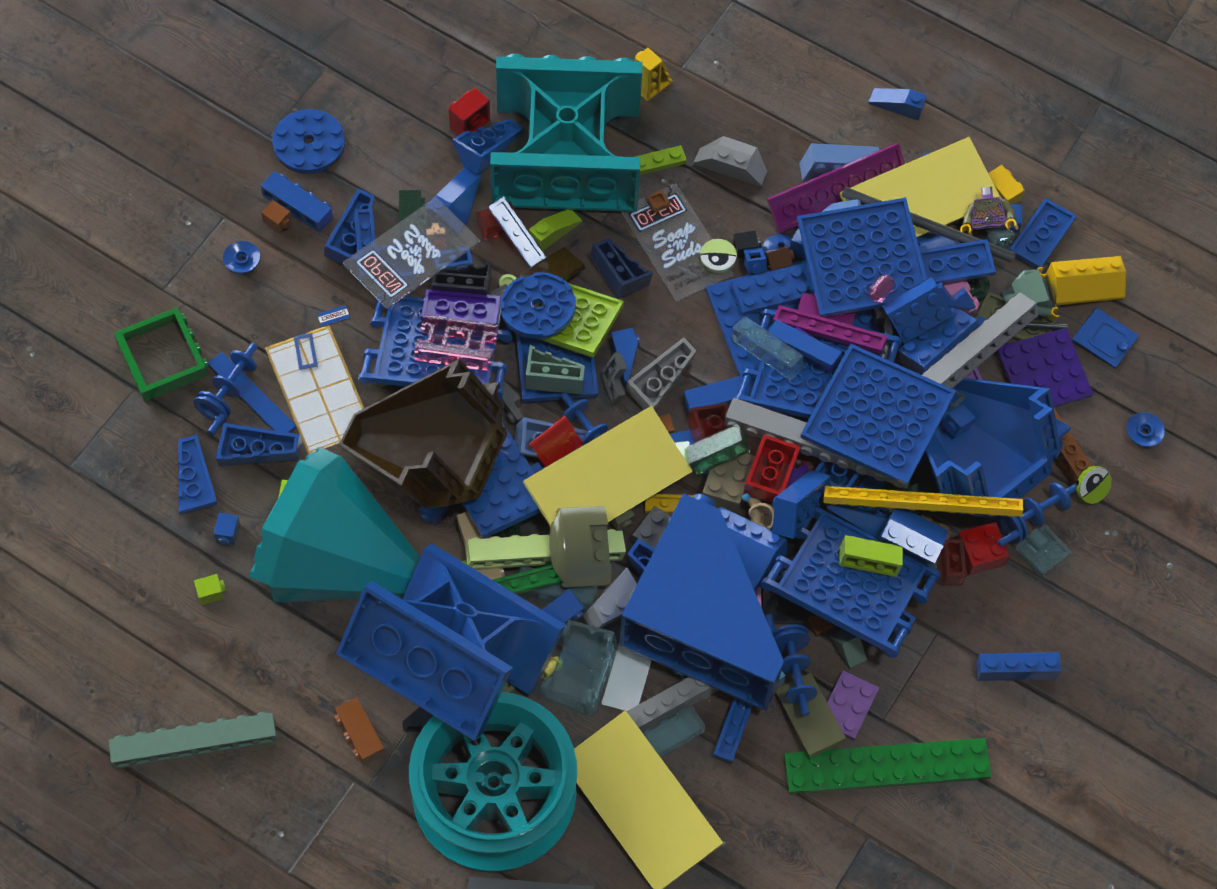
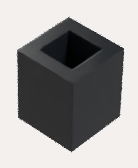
(744, 241)

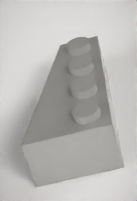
(658, 378)

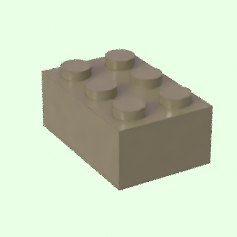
(727, 482)

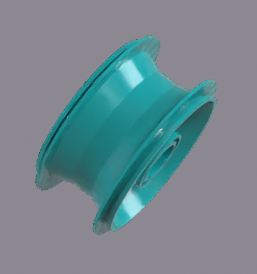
(522, 841)

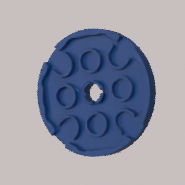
(312, 157)
(542, 322)

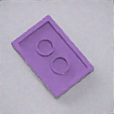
(851, 702)

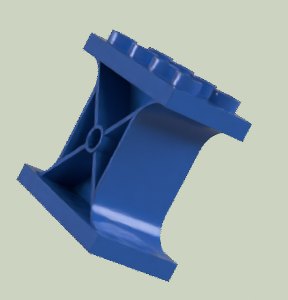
(450, 640)

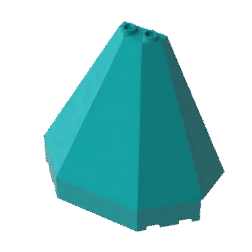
(330, 537)

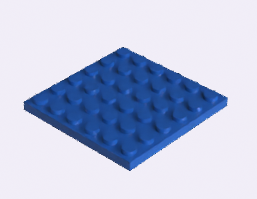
(854, 247)
(878, 414)

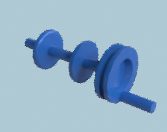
(212, 405)
(576, 410)
(1015, 528)
(789, 640)

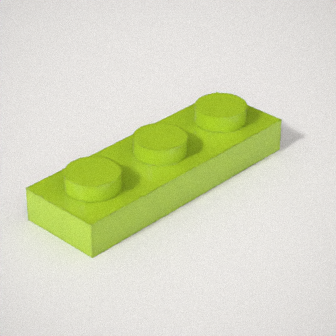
(662, 159)

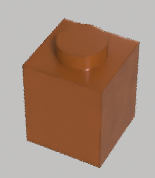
(276, 217)

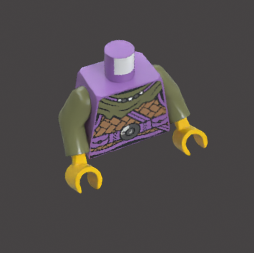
(988, 213)

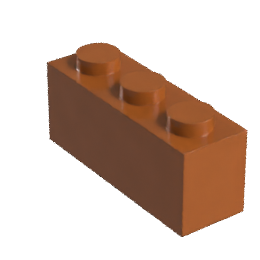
(359, 731)

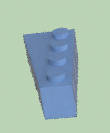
(827, 157)

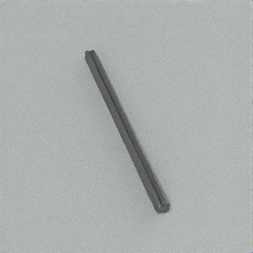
(933, 226)

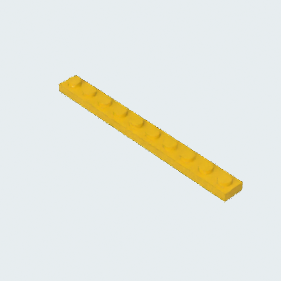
(923, 501)

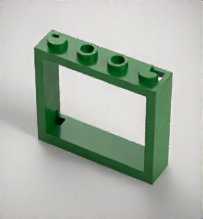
(172, 382)

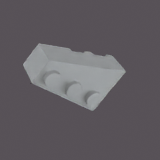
(612, 601)

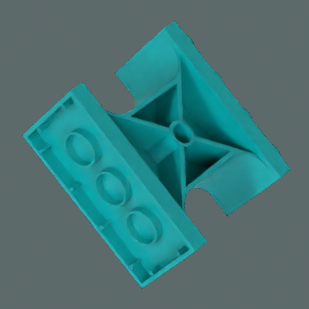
(566, 150)

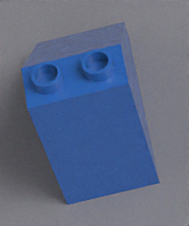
(701, 610)

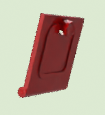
(556, 442)

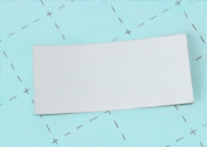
(626, 680)

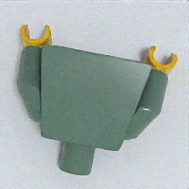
(1031, 285)

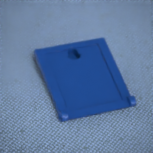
(1101, 336)

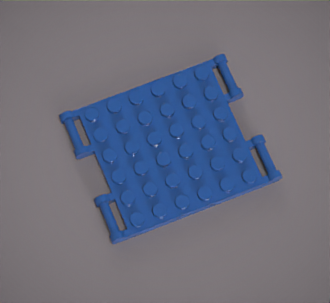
(396, 352)
(805, 390)
(849, 597)

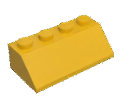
(1087, 280)

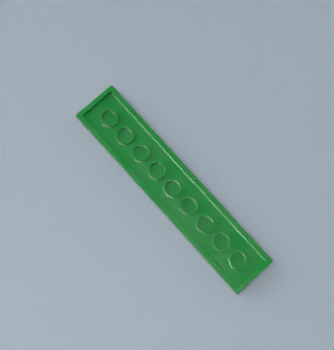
(887, 766)

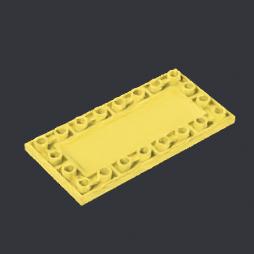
(935, 185)
(612, 469)
(643, 802)

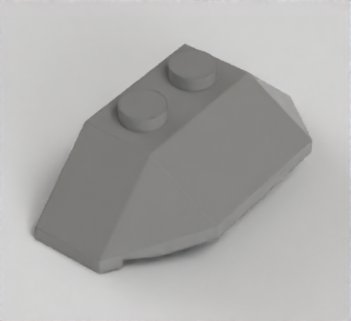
(733, 160)

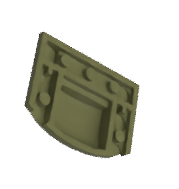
(580, 546)

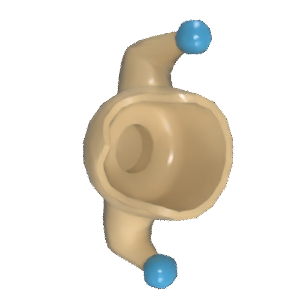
(760, 512)

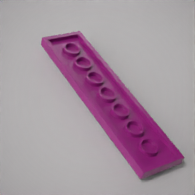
(824, 190)

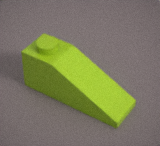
(553, 228)

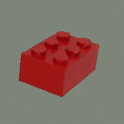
(771, 468)

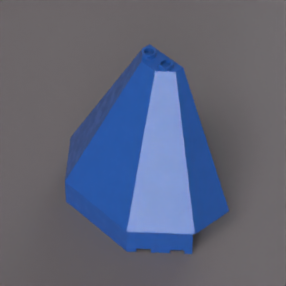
(1004, 448)

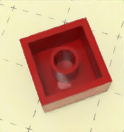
(469, 112)
(982, 549)

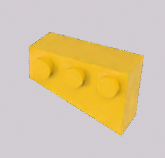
(654, 74)

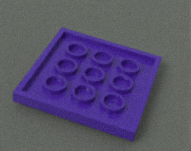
(1047, 363)

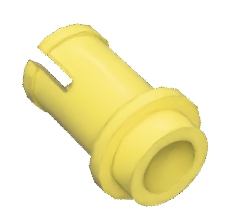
(550, 667)

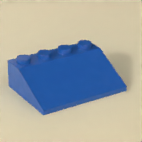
(755, 545)

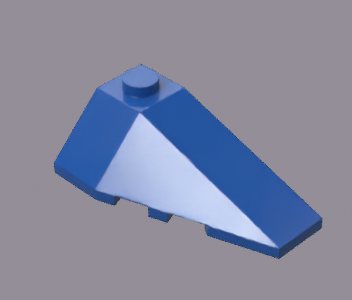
(476, 146)
(460, 194)

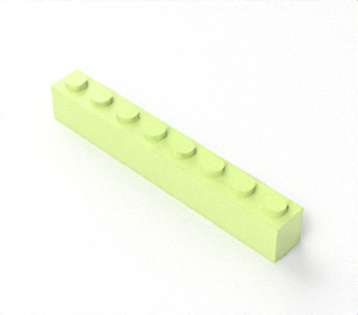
(525, 550)

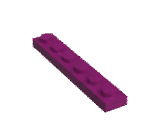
(832, 329)

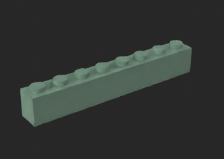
(192, 740)

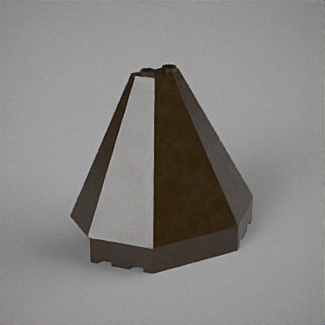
(432, 436)

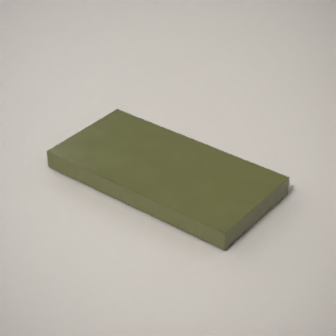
(994, 302)
(820, 728)

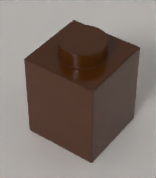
(779, 258)

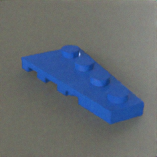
(194, 480)

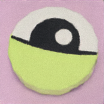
(718, 255)

